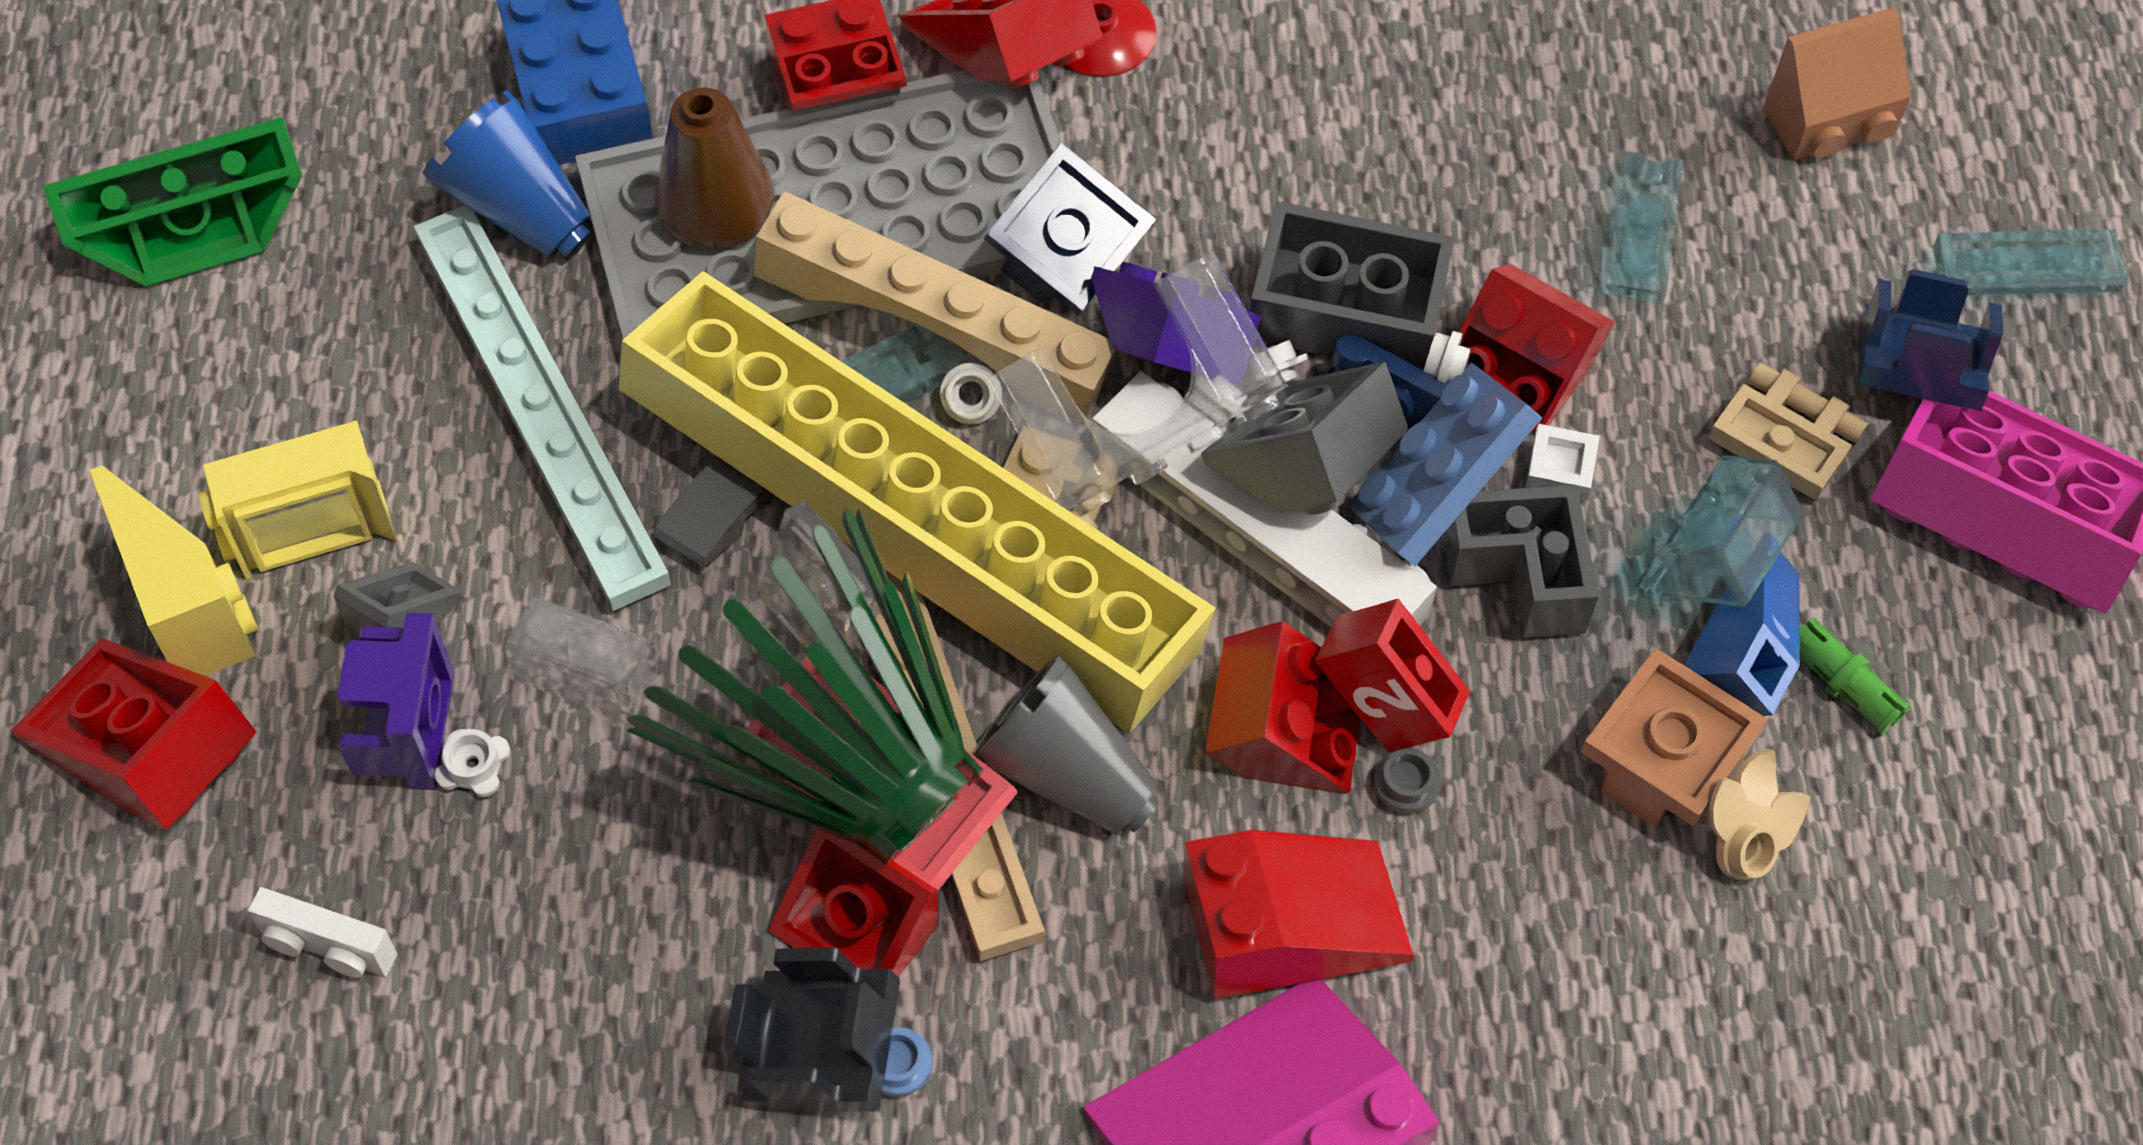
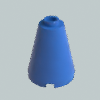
(511, 178)

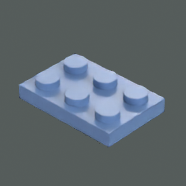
(1443, 463)

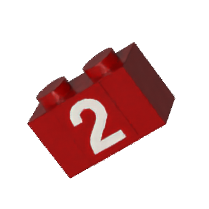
(1393, 676)

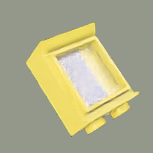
(295, 499)

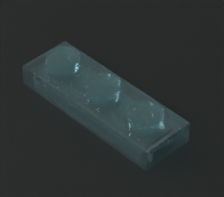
(2033, 261)

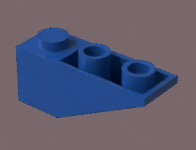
(1754, 647)

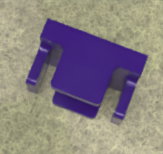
(407, 690)

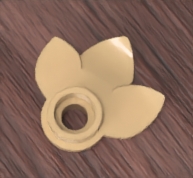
(1754, 818)

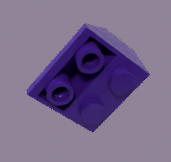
(1138, 318)

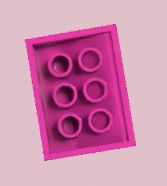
(2021, 495)
(1273, 1077)

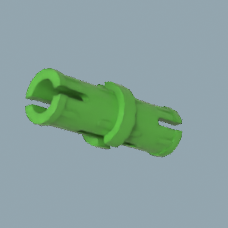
(1850, 677)

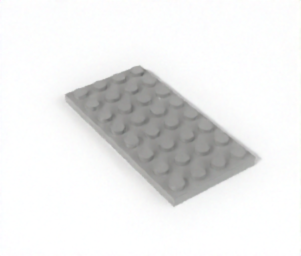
(906, 162)

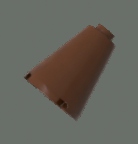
(711, 174)

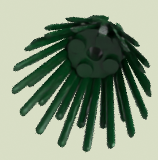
(893, 773)

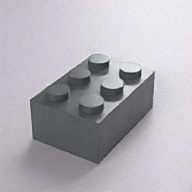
(1349, 276)

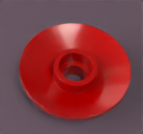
(1126, 39)

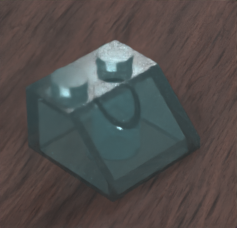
(1726, 535)

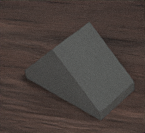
(390, 594)

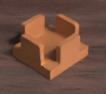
(1671, 741)

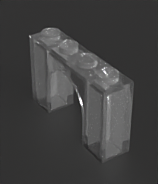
(1228, 377)

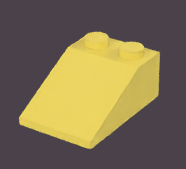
(185, 598)

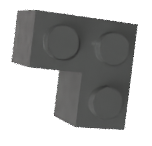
(1537, 544)

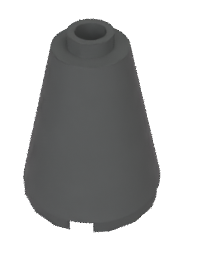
(1069, 752)

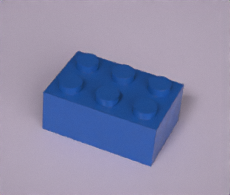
(576, 74)

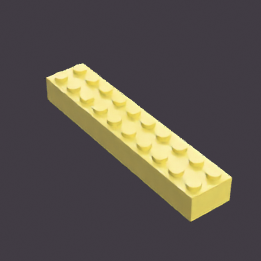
(930, 502)

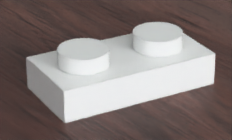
(344, 941)

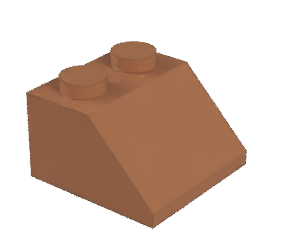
(1840, 85)

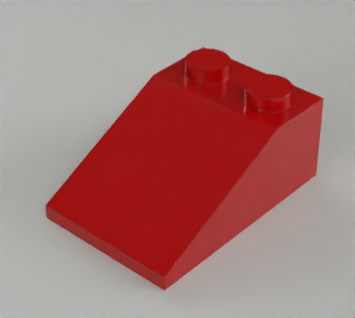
(1005, 37)
(137, 730)
(1290, 909)

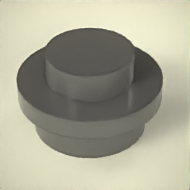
(1407, 781)

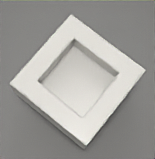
(1562, 459)

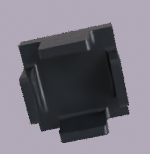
(814, 1033)

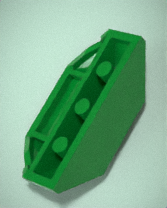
(181, 204)

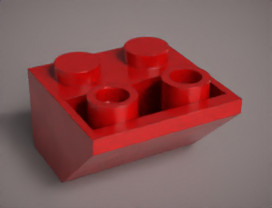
(832, 52)
(1532, 338)
(1281, 713)

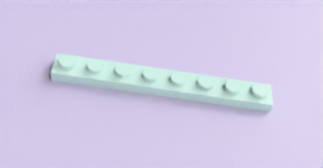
(543, 408)

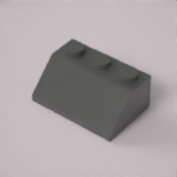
(1314, 440)

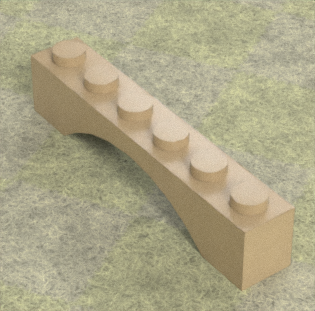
(844, 262)

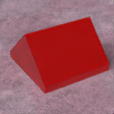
(857, 905)

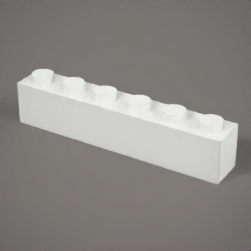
(1307, 556)

